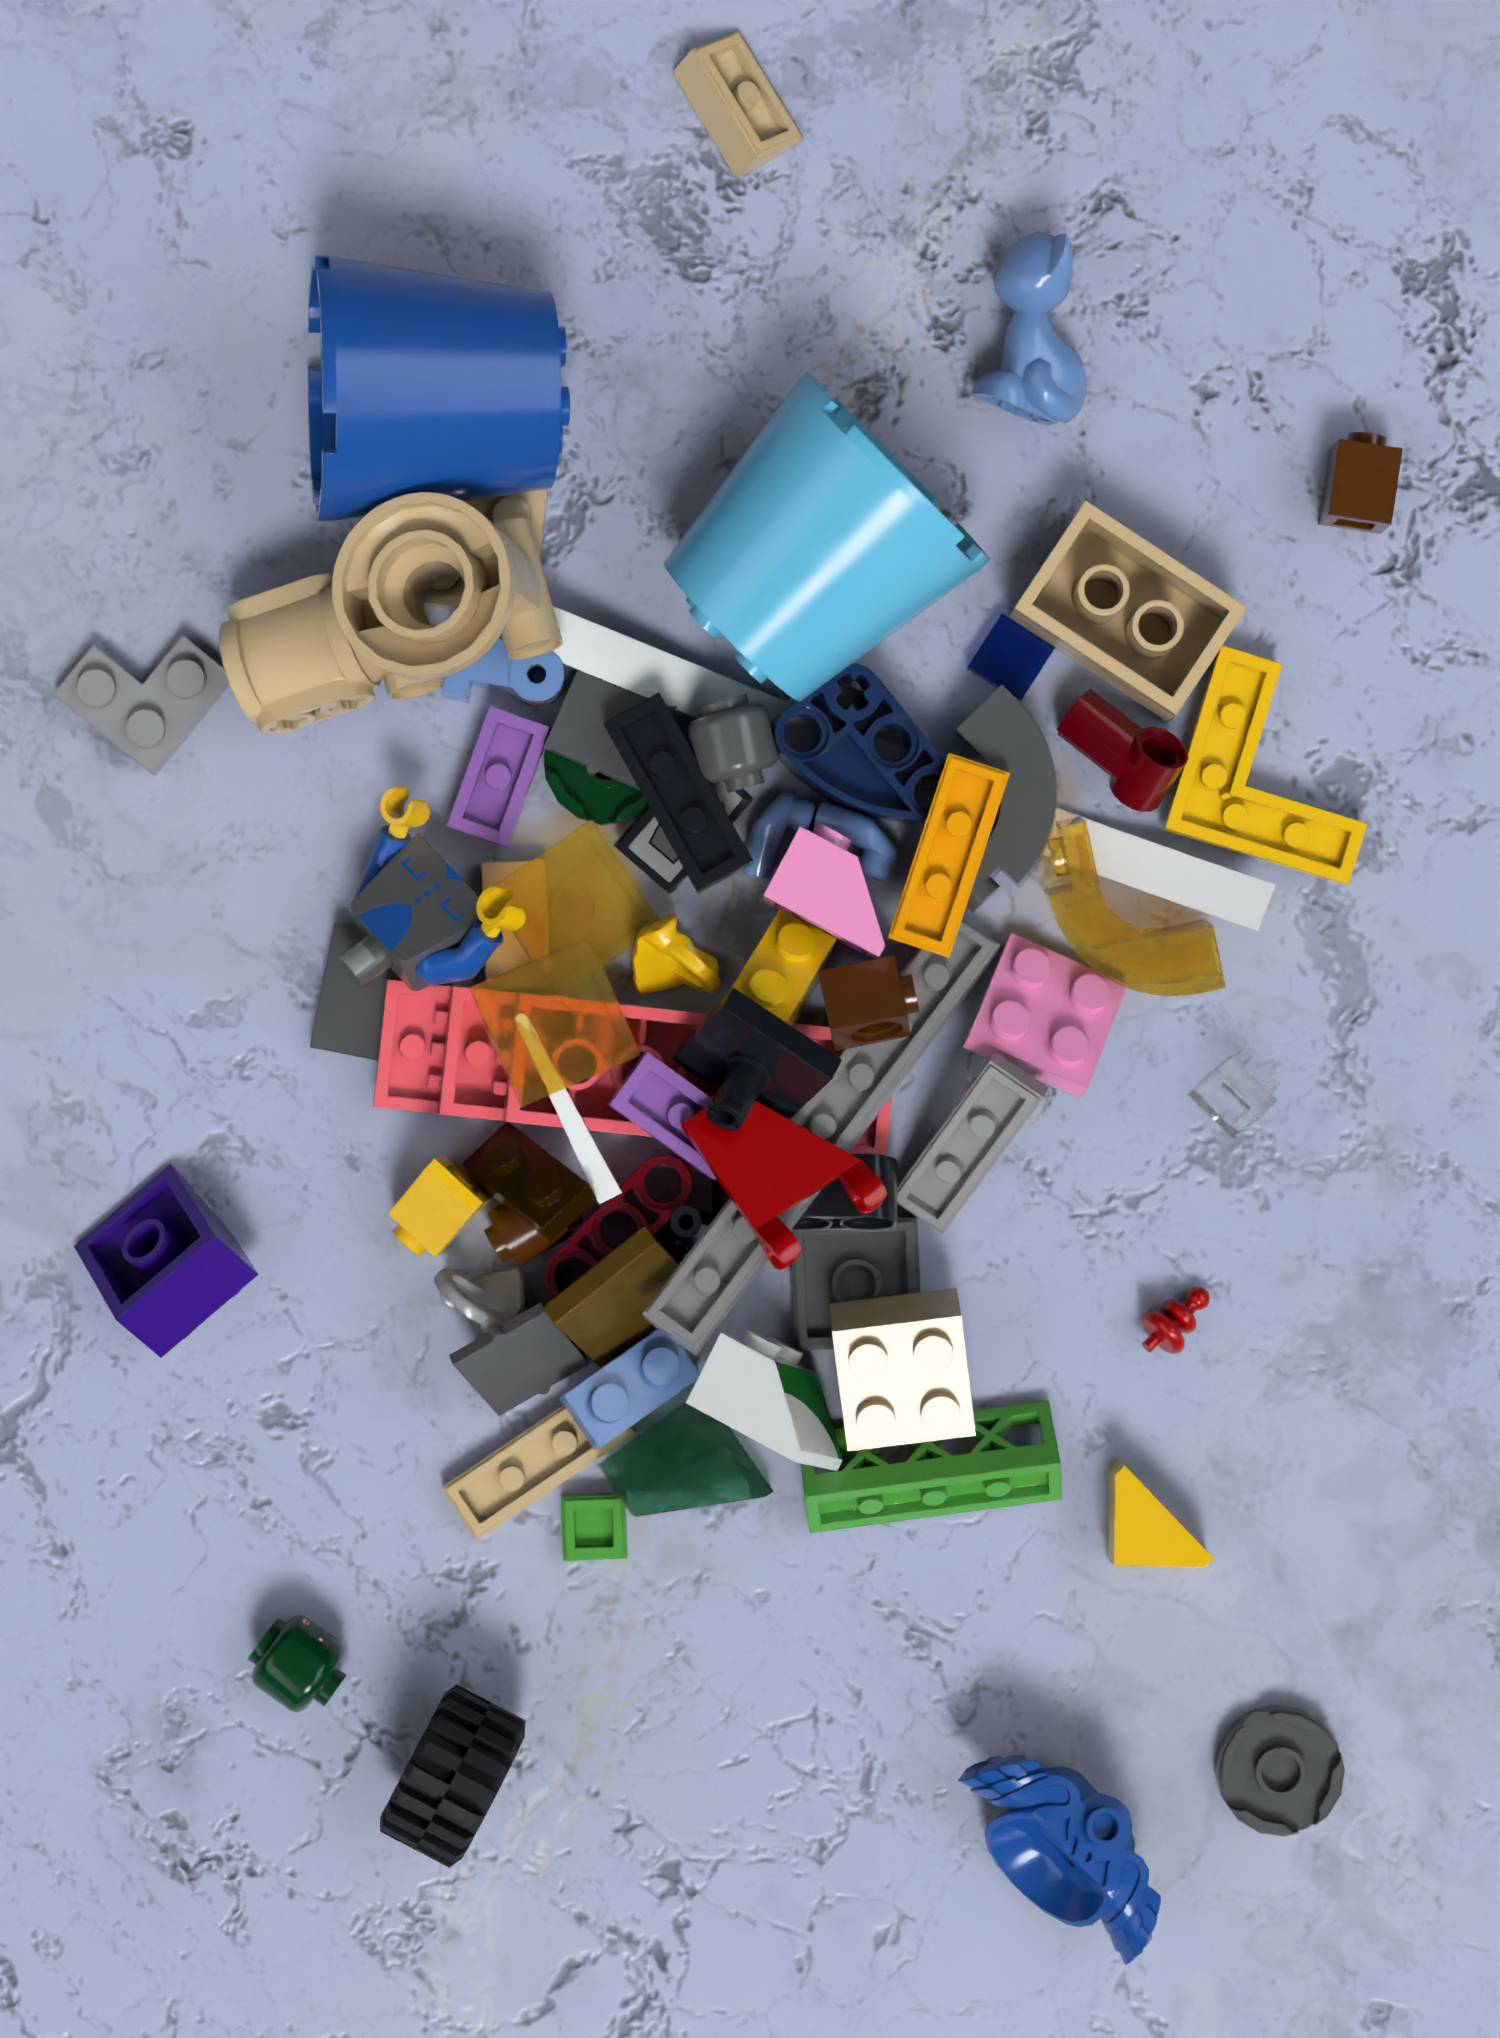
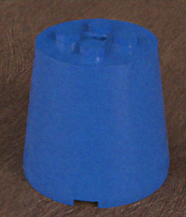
(430, 387)

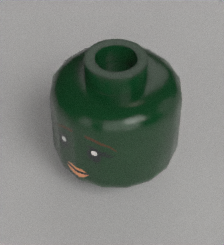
(297, 1663)

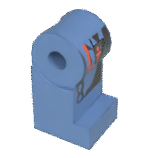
(532, 680)

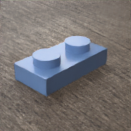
(629, 1387)

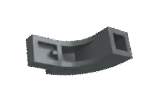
(1011, 741)

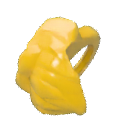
(668, 959)

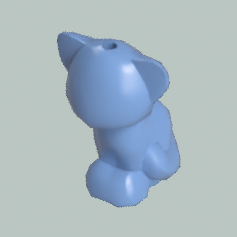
(1039, 371)

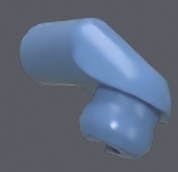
(769, 829)
(864, 833)

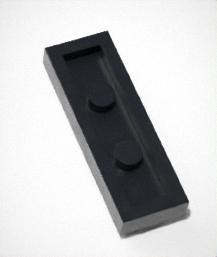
(678, 793)

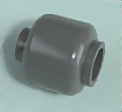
(733, 742)

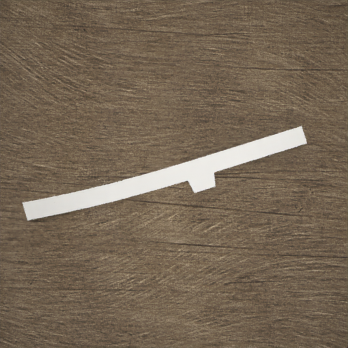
(1115, 853)

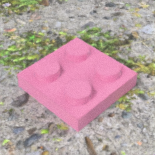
(1045, 1015)

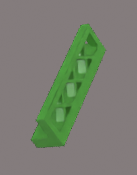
(945, 1484)

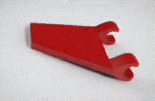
(775, 1167)

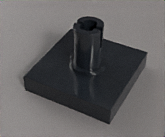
(753, 1059)

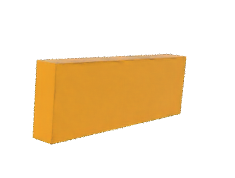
(948, 855)

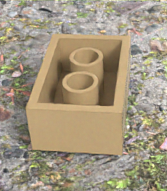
(1128, 612)

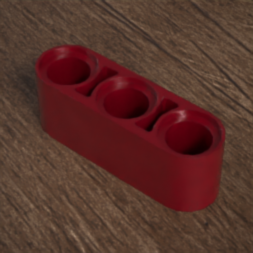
(634, 1200)

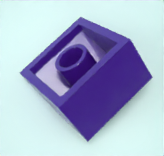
(164, 1262)

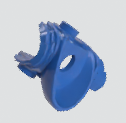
(1067, 1848)

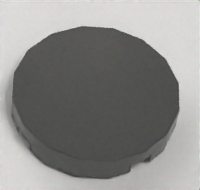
(1279, 1770)

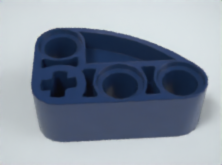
(843, 756)

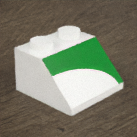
(768, 1397)

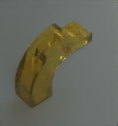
(1144, 959)

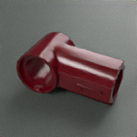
(1137, 759)

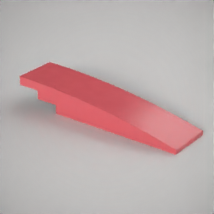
(444, 1063)

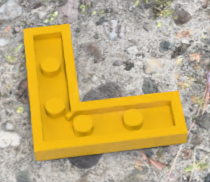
(1211, 789)

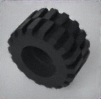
(453, 1776)

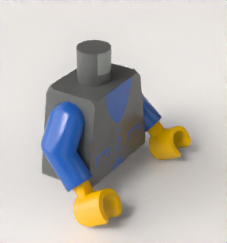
(419, 910)

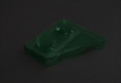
(683, 1465)

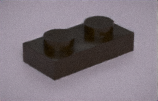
(529, 1181)

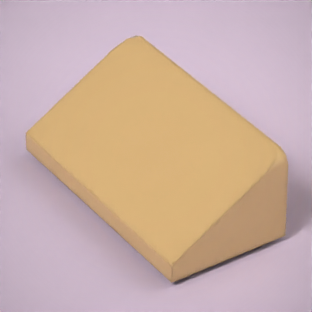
(736, 103)

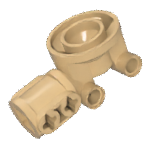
(335, 635)

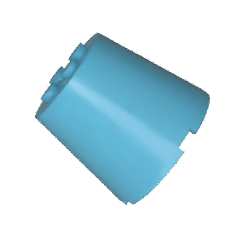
(817, 547)

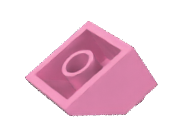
(827, 889)

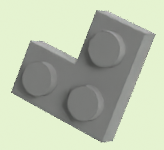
(149, 717)

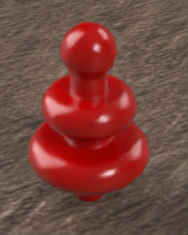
(1177, 1317)

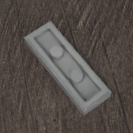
(969, 1142)

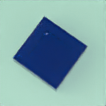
(1010, 657)

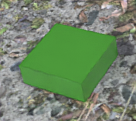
(593, 1527)

